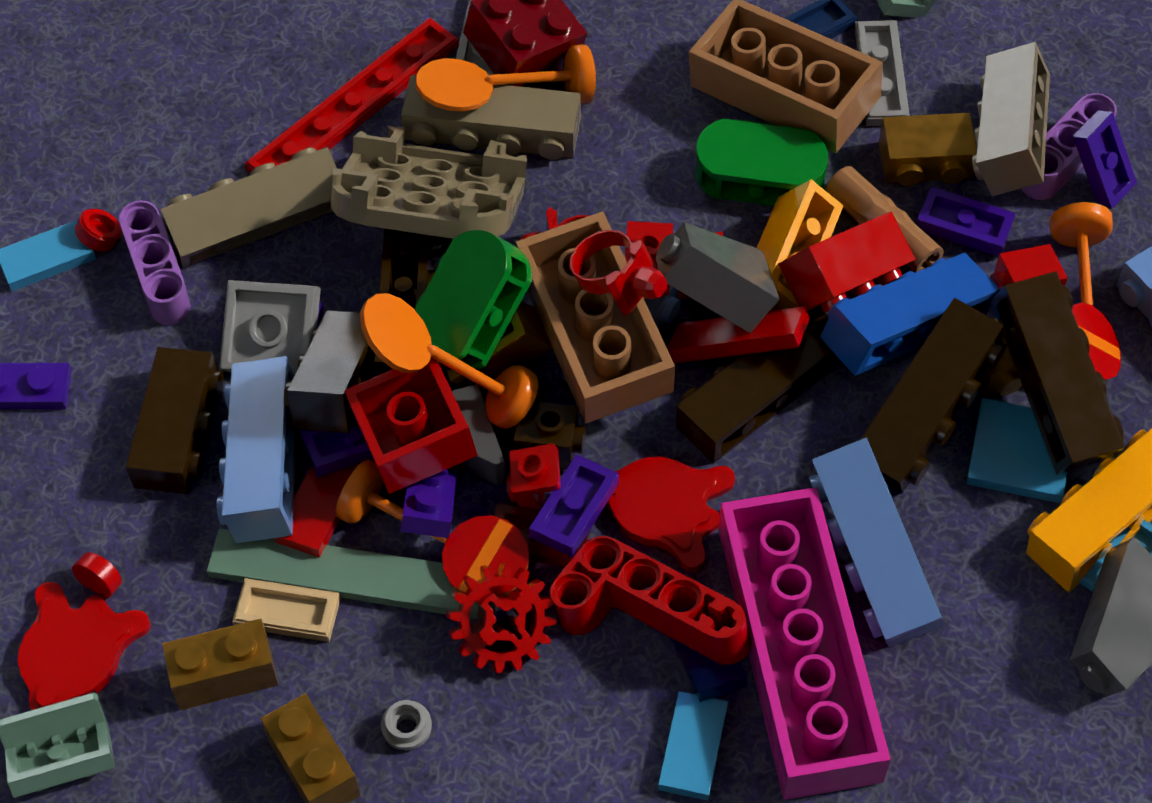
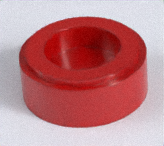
(98, 230)
(97, 574)

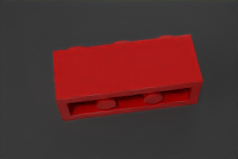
(847, 263)

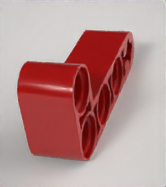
(711, 627)

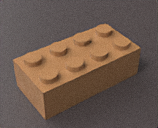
(785, 73)
(603, 355)

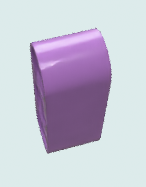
(1061, 154)
(150, 245)

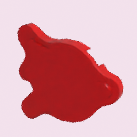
(666, 505)
(74, 649)

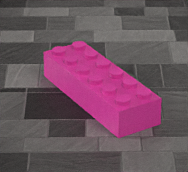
(803, 645)

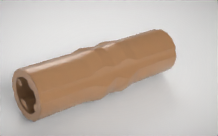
(865, 203)

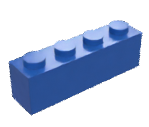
(904, 312)

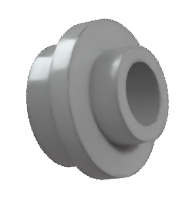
(401, 711)

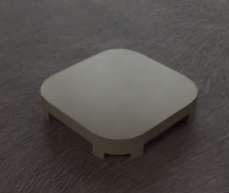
(427, 187)

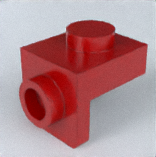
(532, 474)

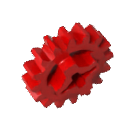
(485, 630)

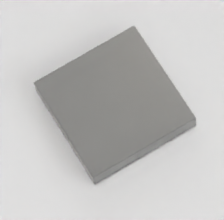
(267, 322)

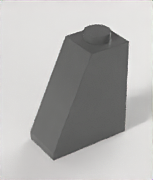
(719, 274)
(1117, 626)

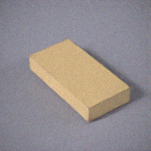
(288, 609)

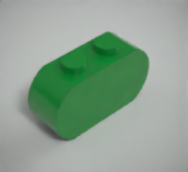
(757, 160)
(474, 296)

